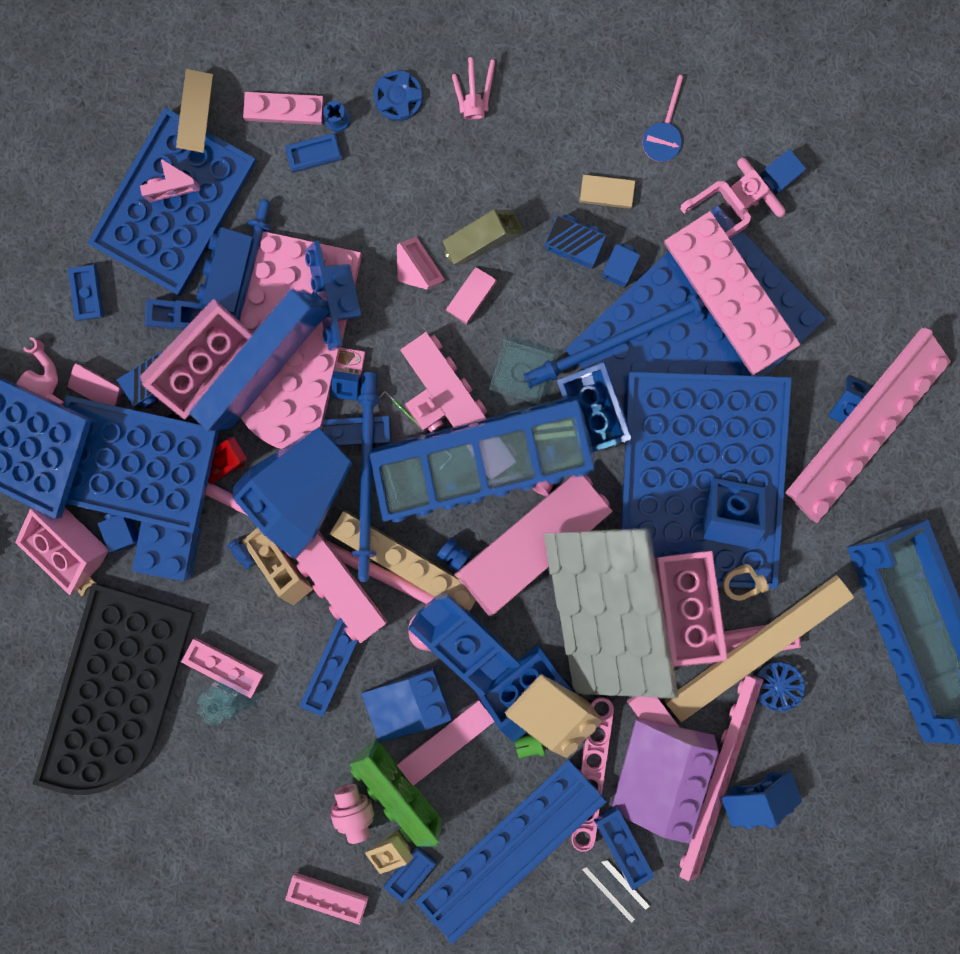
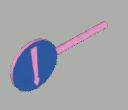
(662, 139)

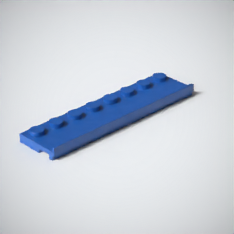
(510, 851)

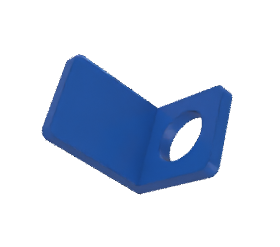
(849, 399)

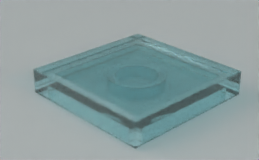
(509, 371)

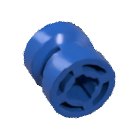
(453, 555)

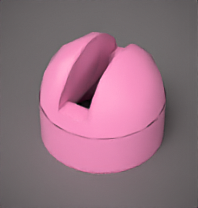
(543, 488)

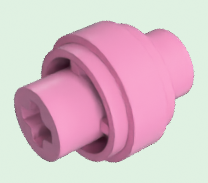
(352, 813)

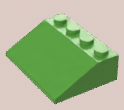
(400, 798)

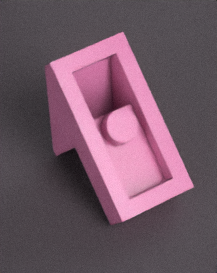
(175, 184)

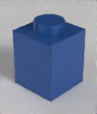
(782, 172)
(620, 264)
(118, 532)

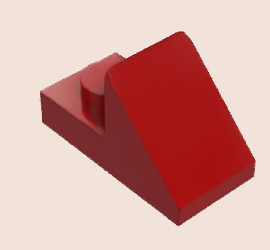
(226, 460)

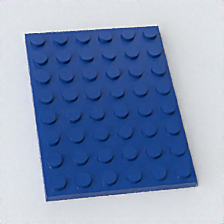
(691, 341)
(699, 431)

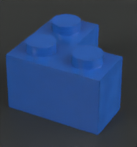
(762, 802)

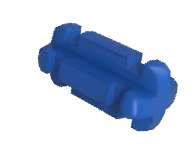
(241, 553)

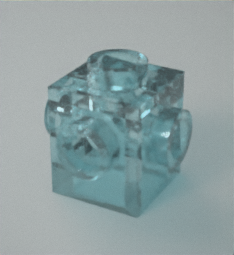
(217, 704)

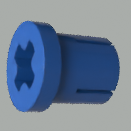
(336, 124)

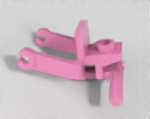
(740, 196)

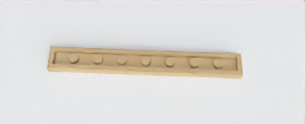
(760, 648)

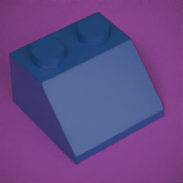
(734, 513)

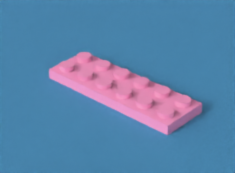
(731, 293)

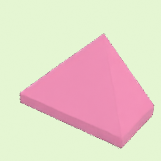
(416, 266)

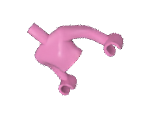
(41, 384)

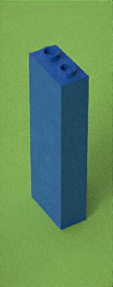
(260, 360)

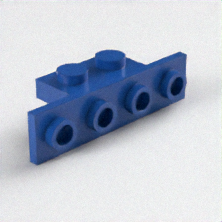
(338, 290)

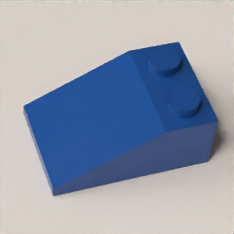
(407, 705)

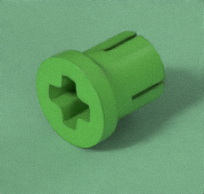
(534, 748)

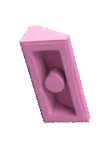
(471, 295)
(94, 386)

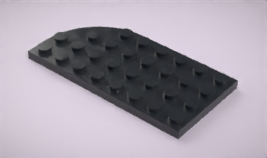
(112, 691)

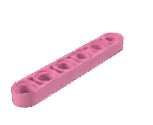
(595, 773)

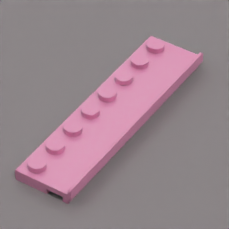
(869, 425)

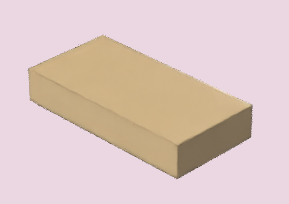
(607, 191)

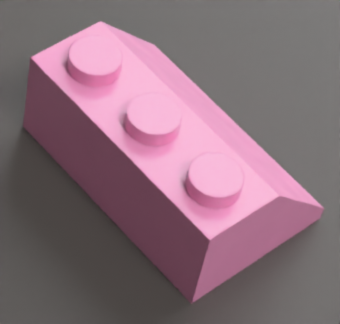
(61, 548)

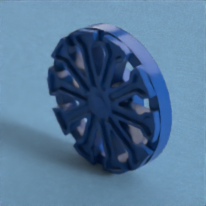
(781, 686)

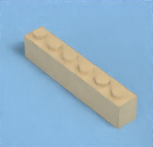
(404, 561)

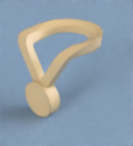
(761, 584)

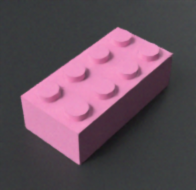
(196, 358)
(691, 608)

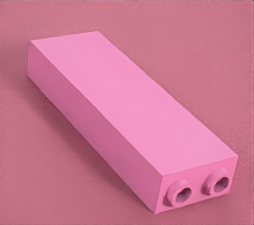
(521, 552)

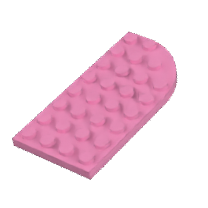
(301, 390)

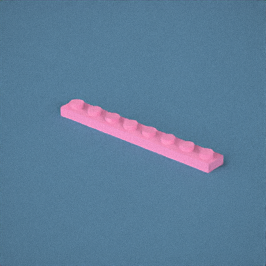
(724, 765)

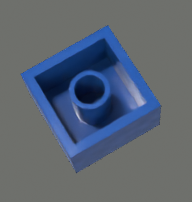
(166, 552)

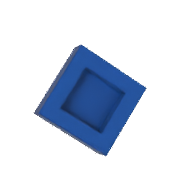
(345, 386)

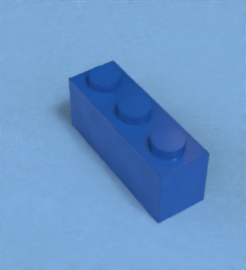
(224, 269)

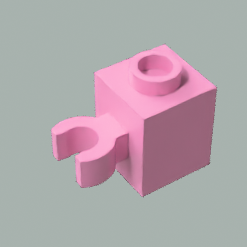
(426, 411)

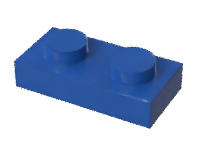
(85, 293)

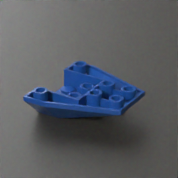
(293, 490)

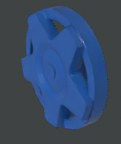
(398, 95)

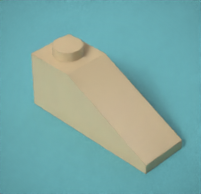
(277, 568)

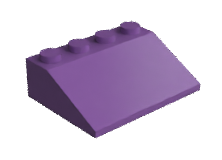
(665, 778)

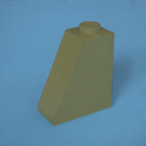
(482, 236)

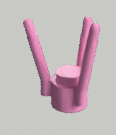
(474, 106)

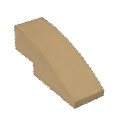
(194, 110)

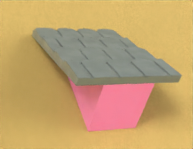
(611, 613)

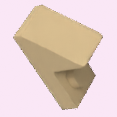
(390, 853)

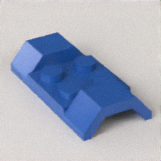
(462, 642)

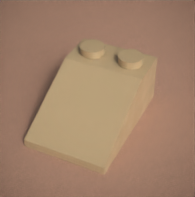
(554, 716)

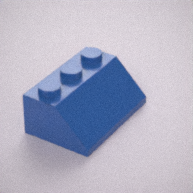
(599, 405)
(513, 683)

